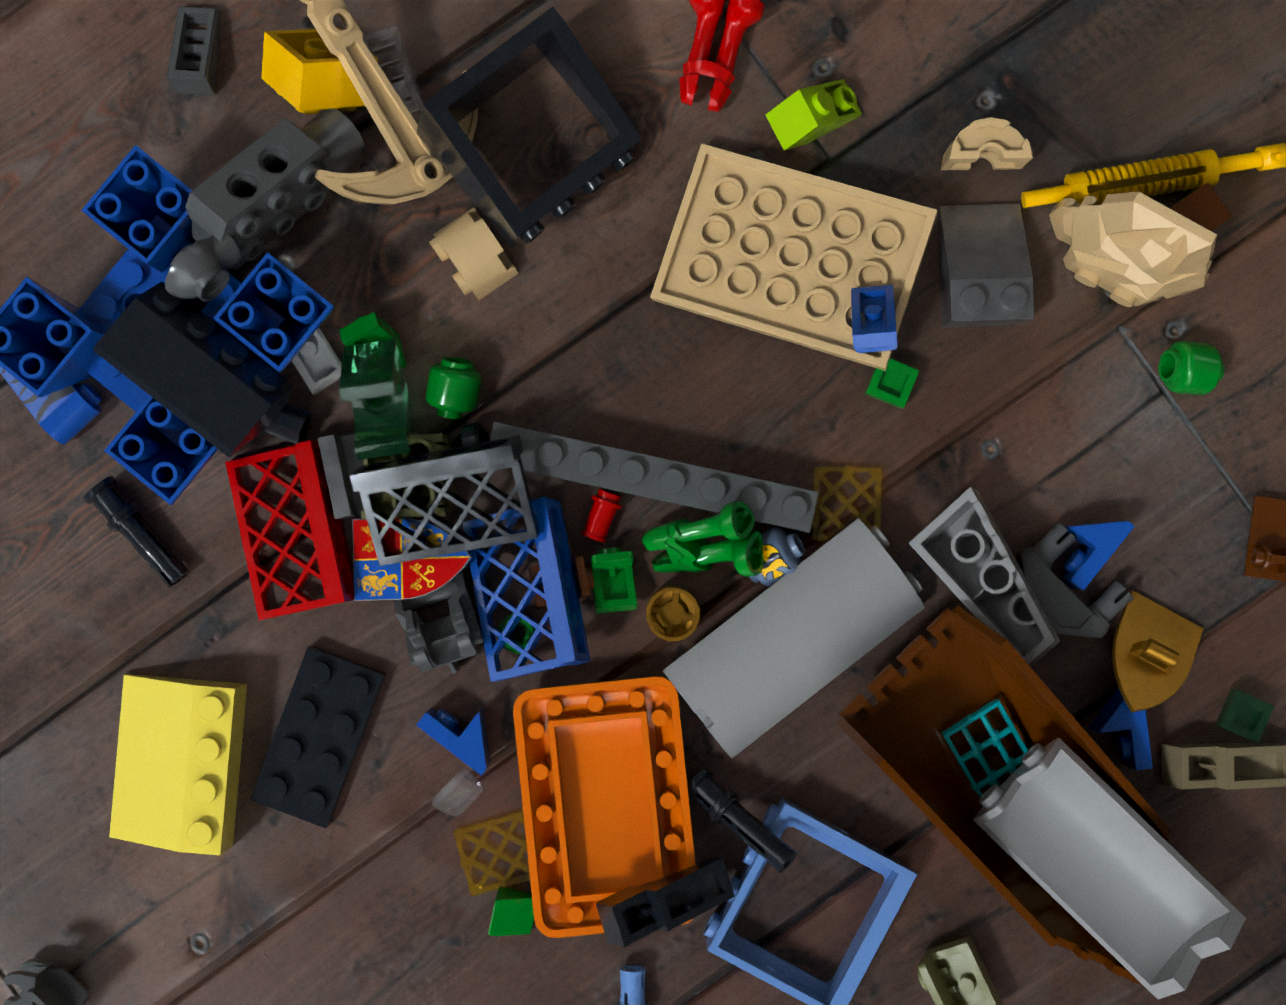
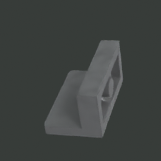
(339, 463)

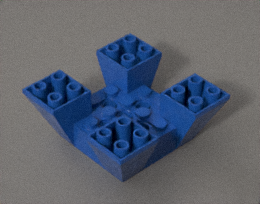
(52, 341)

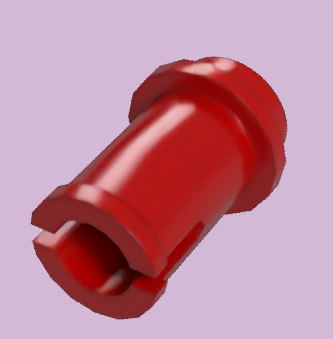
(601, 515)

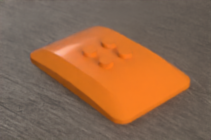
(600, 795)

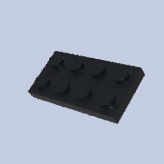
(318, 736)

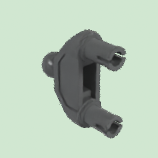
(1059, 603)

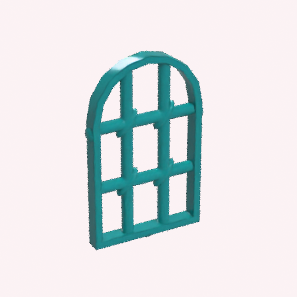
(977, 748)

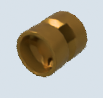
(672, 613)

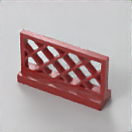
(325, 532)

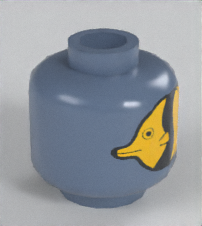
(781, 555)

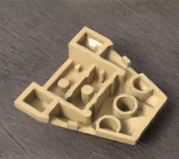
(1133, 247)

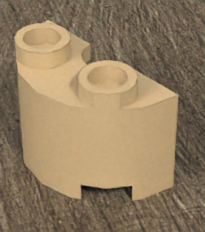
(990, 140)
(475, 254)

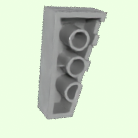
(983, 573)

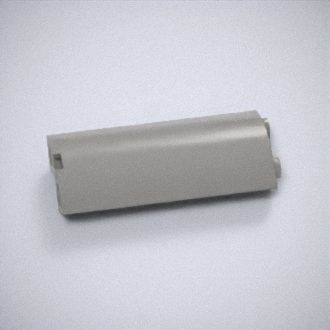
(796, 637)
(1108, 868)

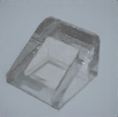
(458, 794)

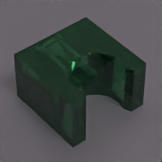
(379, 398)

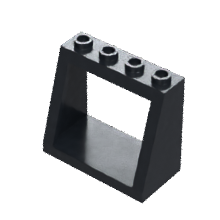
(440, 131)

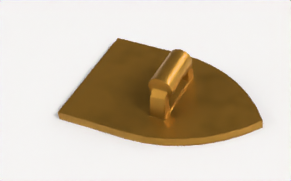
(1152, 652)

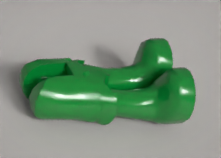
(692, 553)

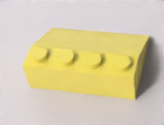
(178, 763)

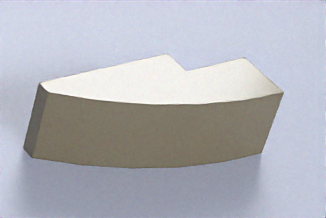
(1223, 765)

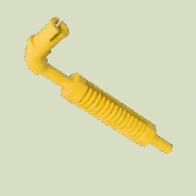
(1157, 175)

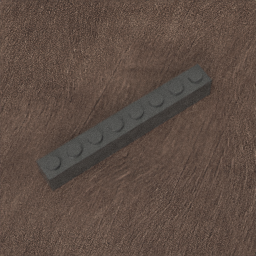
(660, 478)

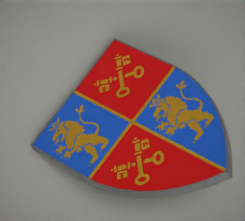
(406, 578)

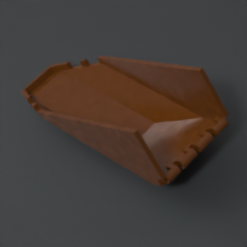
(933, 690)

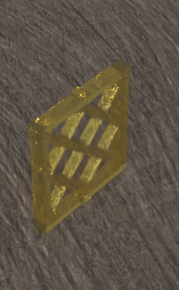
(847, 471)
(466, 861)

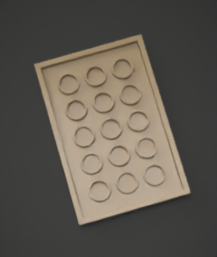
(786, 249)

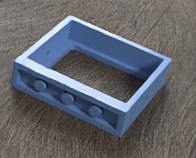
(775, 970)

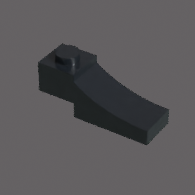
(664, 902)

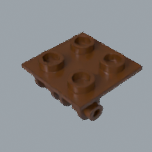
(1267, 540)

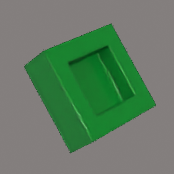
(893, 384)

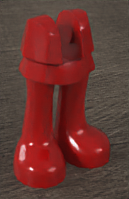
(739, 17)

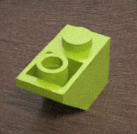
(813, 113)

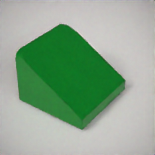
(511, 913)

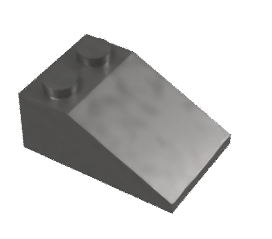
(984, 266)

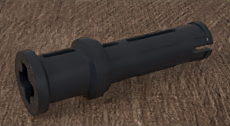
(125, 518)
(726, 809)

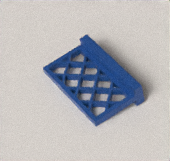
(559, 591)

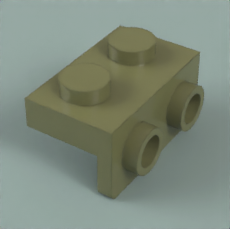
(957, 975)

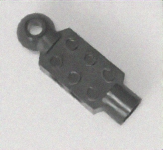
(259, 199)

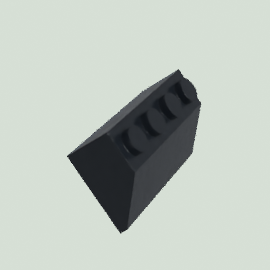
(195, 369)

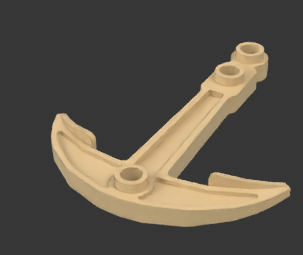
(396, 124)

